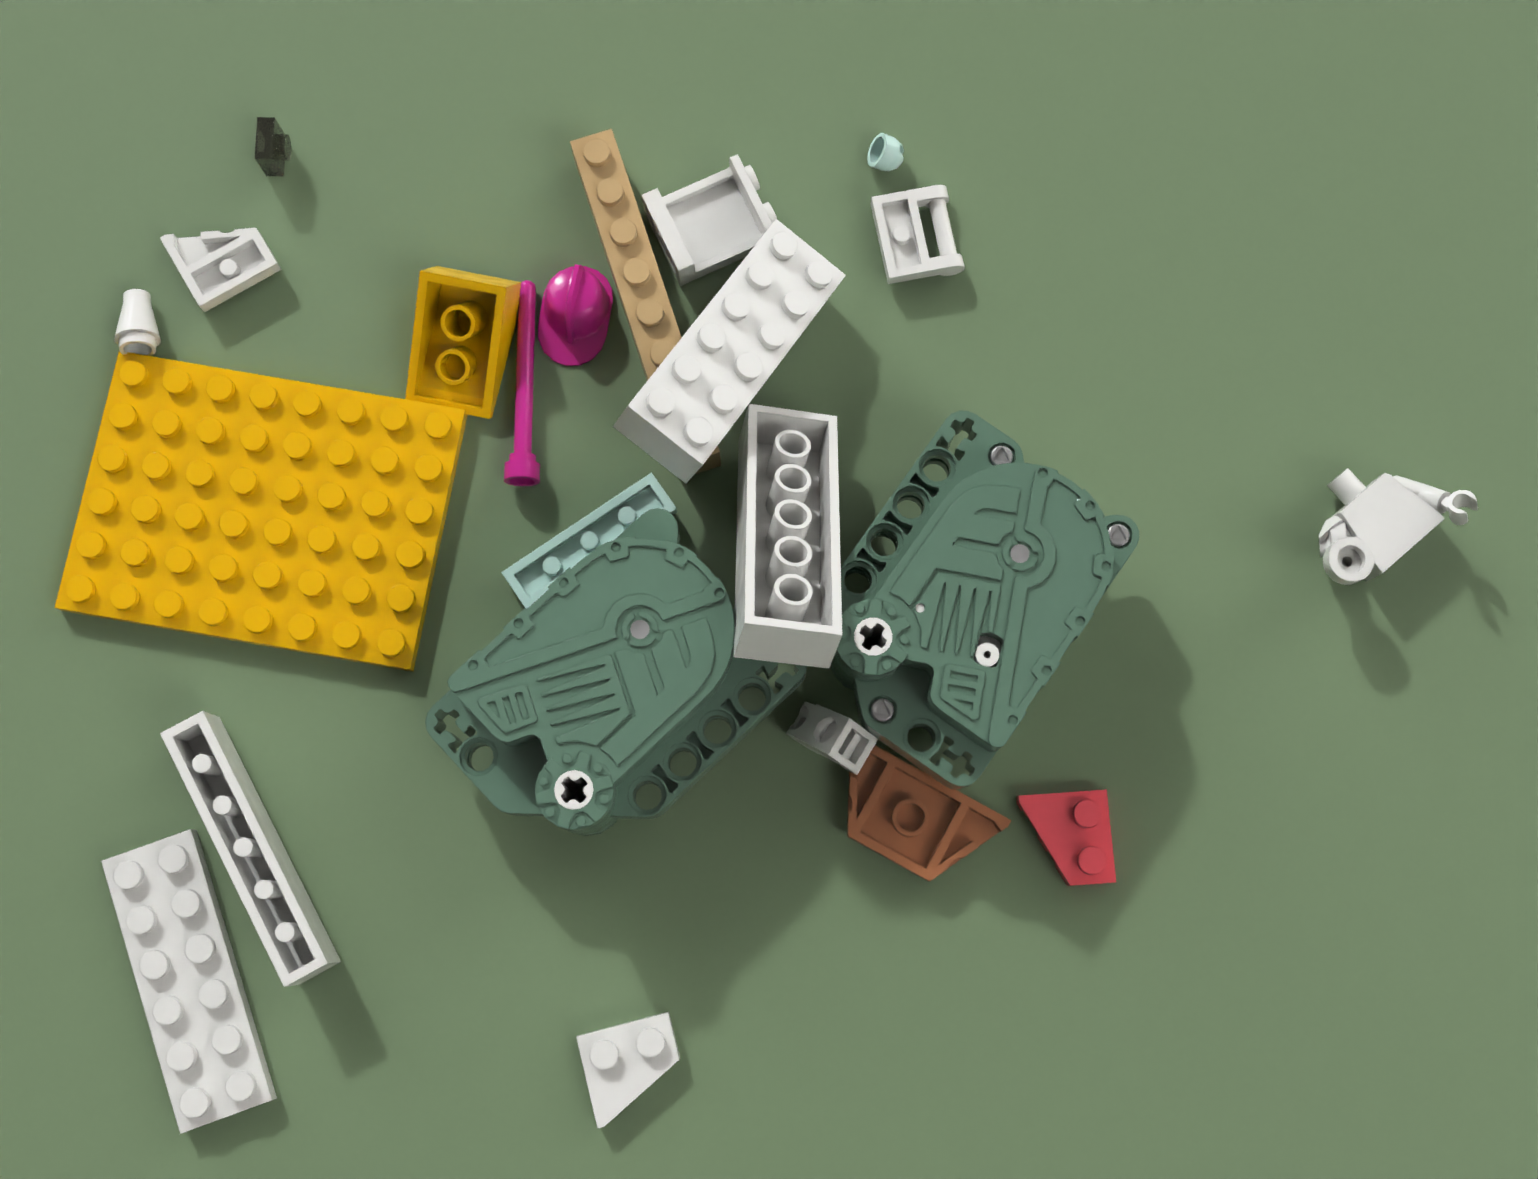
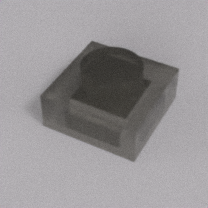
(271, 146)

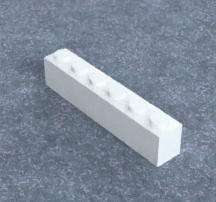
(250, 848)

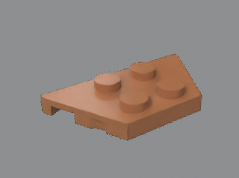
(914, 816)

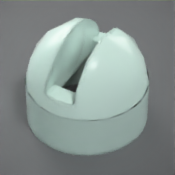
(885, 153)

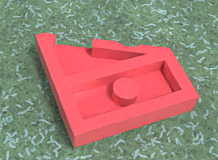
(1074, 833)

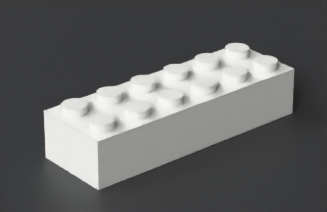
(729, 352)
(788, 538)

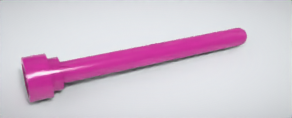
(522, 464)

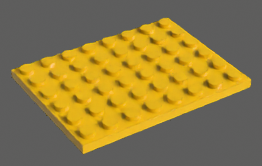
(263, 511)

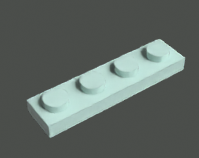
(545, 564)

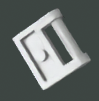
(903, 237)

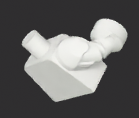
(1382, 523)

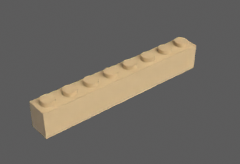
(629, 253)

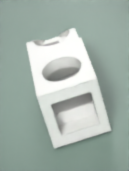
(832, 736)

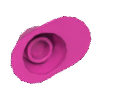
(575, 315)

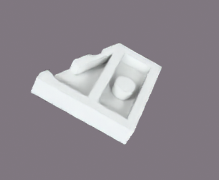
(221, 263)
(625, 1062)

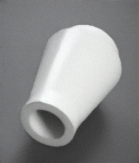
(137, 324)

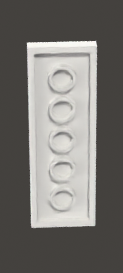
(188, 980)

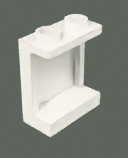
(709, 221)

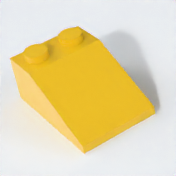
(461, 339)

